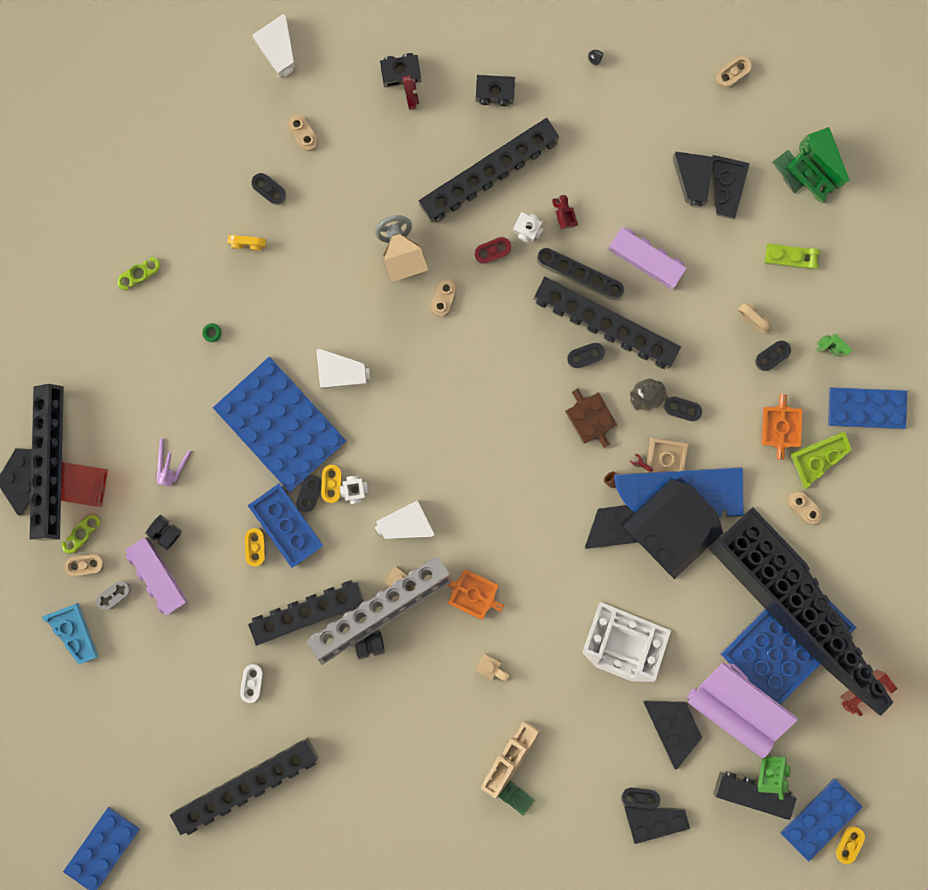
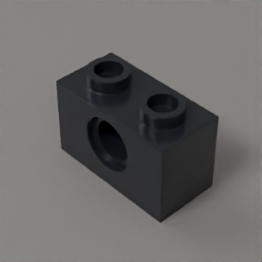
(393, 78)
(503, 83)

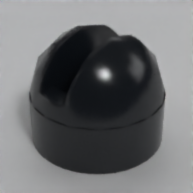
(595, 57)

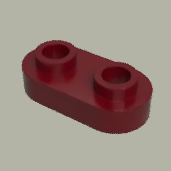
(409, 86)
(492, 250)

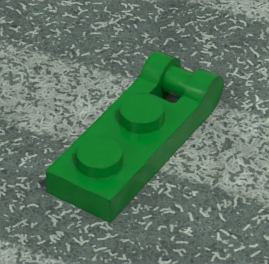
(811, 177)

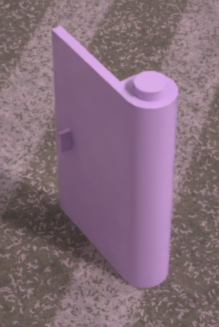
(741, 709)

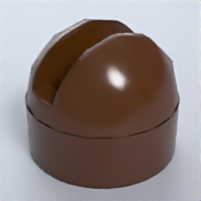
(609, 479)

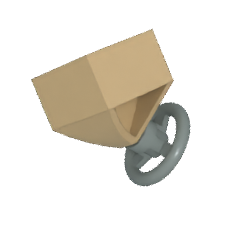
(401, 255)

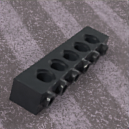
(262, 634)

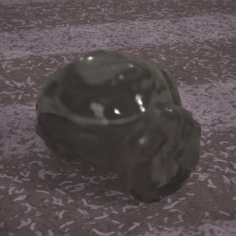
(648, 395)

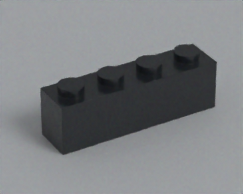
(746, 793)

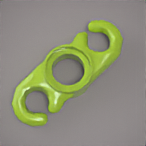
(130, 273)
(77, 542)

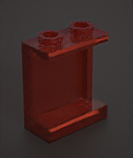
(83, 484)
(851, 701)

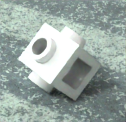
(528, 220)
(346, 489)

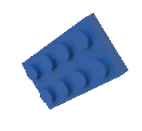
(867, 408)
(285, 525)
(821, 819)
(101, 850)

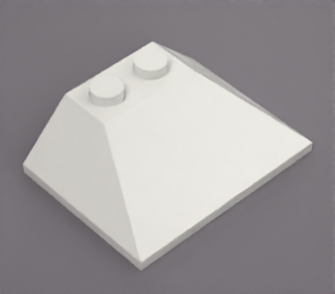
(625, 644)

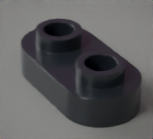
(268, 189)
(585, 355)
(772, 355)
(682, 409)
(309, 493)
(640, 798)

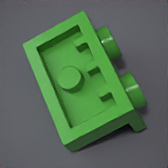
(835, 344)
(774, 776)

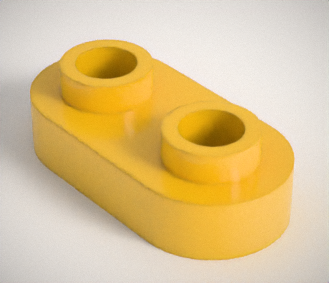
(254, 243)
(331, 483)
(254, 547)
(852, 845)

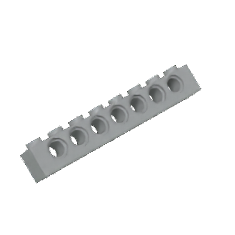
(374, 619)

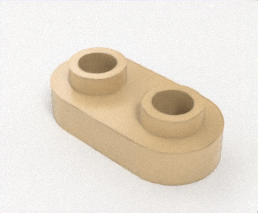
(732, 72)
(302, 132)
(443, 297)
(760, 323)
(804, 509)
(84, 565)

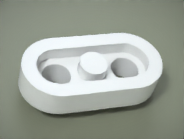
(251, 682)

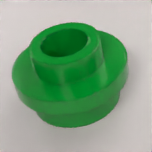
(208, 328)

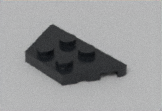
(16, 479)
(608, 528)
(675, 728)

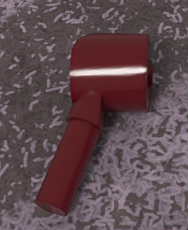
(641, 463)

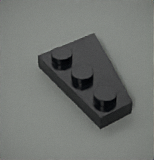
(728, 184)
(656, 823)

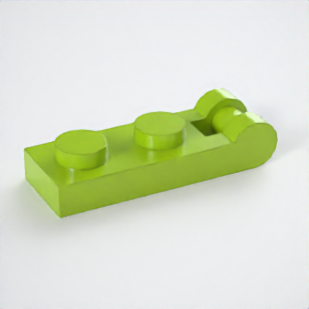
(791, 256)

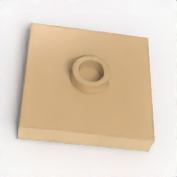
(666, 455)

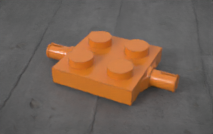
(781, 427)
(474, 594)

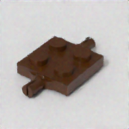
(591, 418)

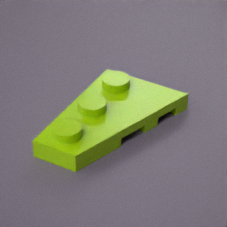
(817, 458)

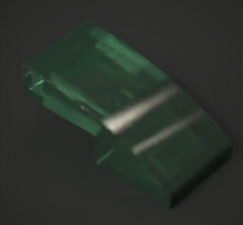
(790, 179)
(516, 798)

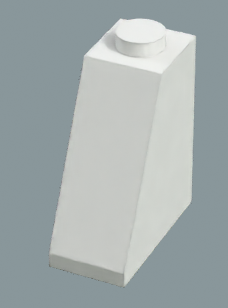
(276, 45)
(340, 371)
(405, 523)

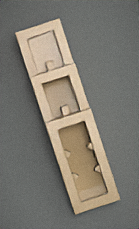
(510, 760)

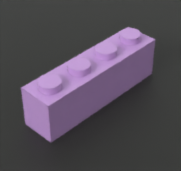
(647, 258)
(156, 576)

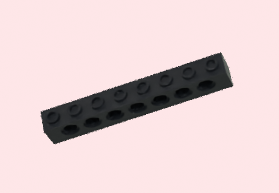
(542, 129)
(669, 348)
(46, 462)
(181, 816)

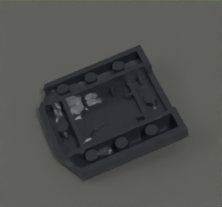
(675, 526)

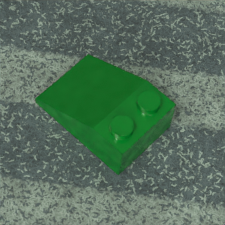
(824, 154)

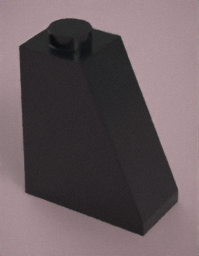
(694, 176)

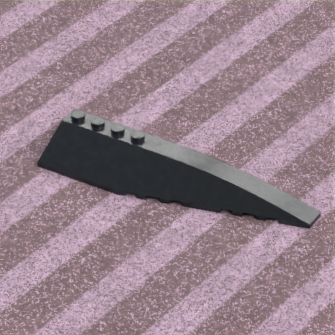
(793, 598)

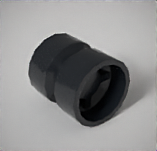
(163, 532)
(369, 645)

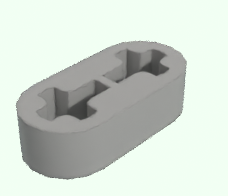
(111, 592)

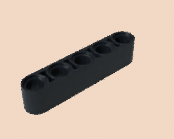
(590, 274)

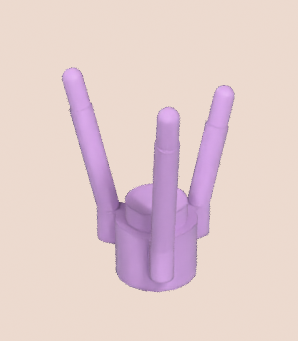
(165, 475)

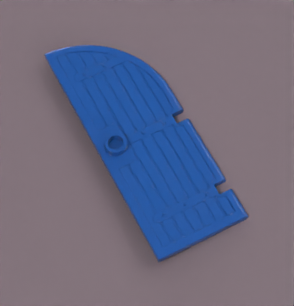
(719, 487)

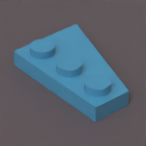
(73, 631)

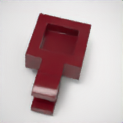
(565, 215)

